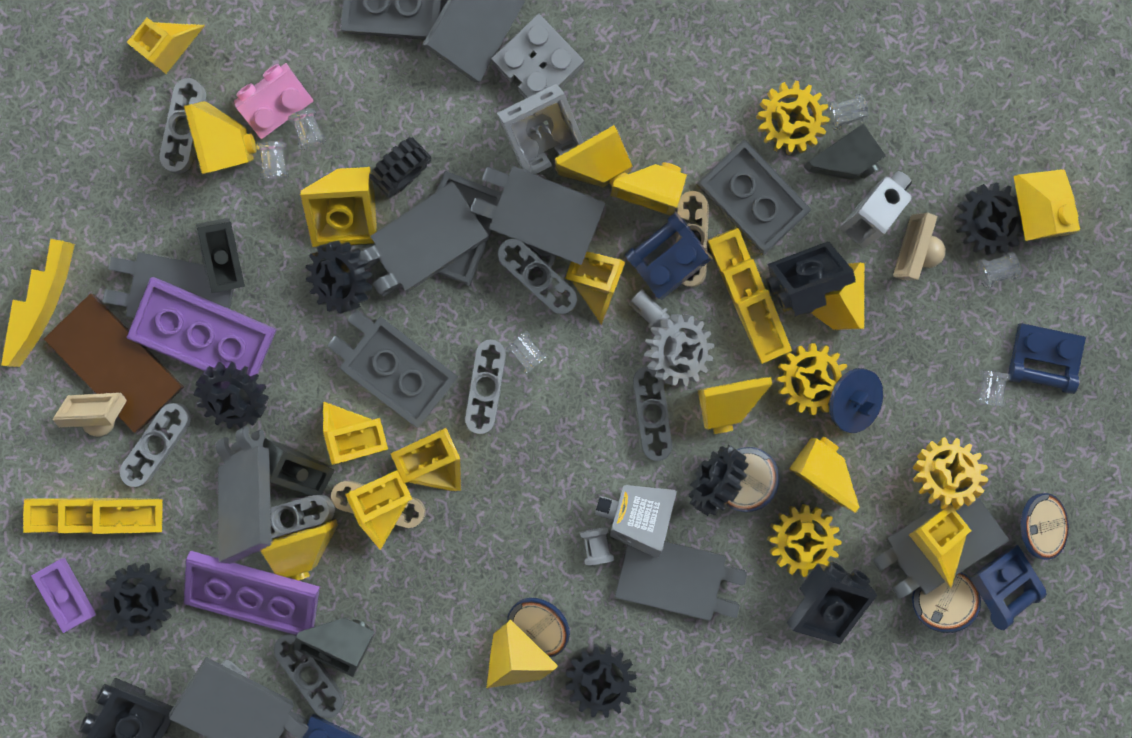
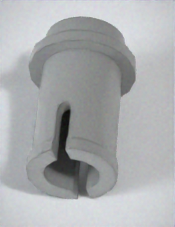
(648, 309)

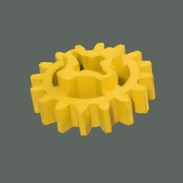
(780, 111)
(818, 364)
(938, 479)
(804, 525)

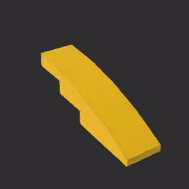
(749, 295)
(31, 317)
(92, 515)

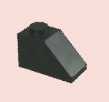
(849, 156)
(220, 255)
(296, 469)
(336, 643)

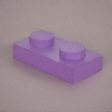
(63, 595)

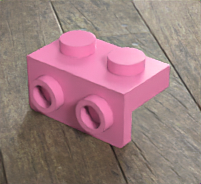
(272, 99)

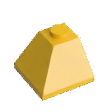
(218, 138)
(596, 160)
(652, 187)
(1046, 204)
(341, 207)
(730, 402)
(826, 471)
(299, 551)

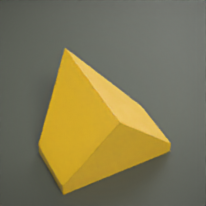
(163, 41)
(596, 280)
(845, 306)
(351, 434)
(430, 462)
(379, 506)
(942, 541)
(516, 658)

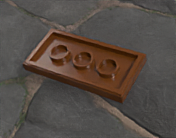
(108, 362)

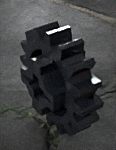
(997, 232)
(338, 276)
(247, 398)
(718, 480)
(127, 609)
(586, 677)

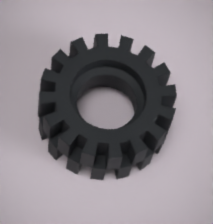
(400, 167)

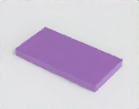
(198, 329)
(249, 594)

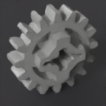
(680, 350)

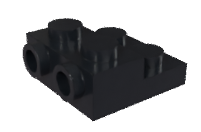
(807, 276)
(832, 602)
(126, 713)

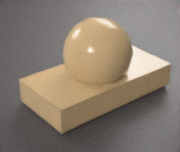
(919, 248)
(91, 411)

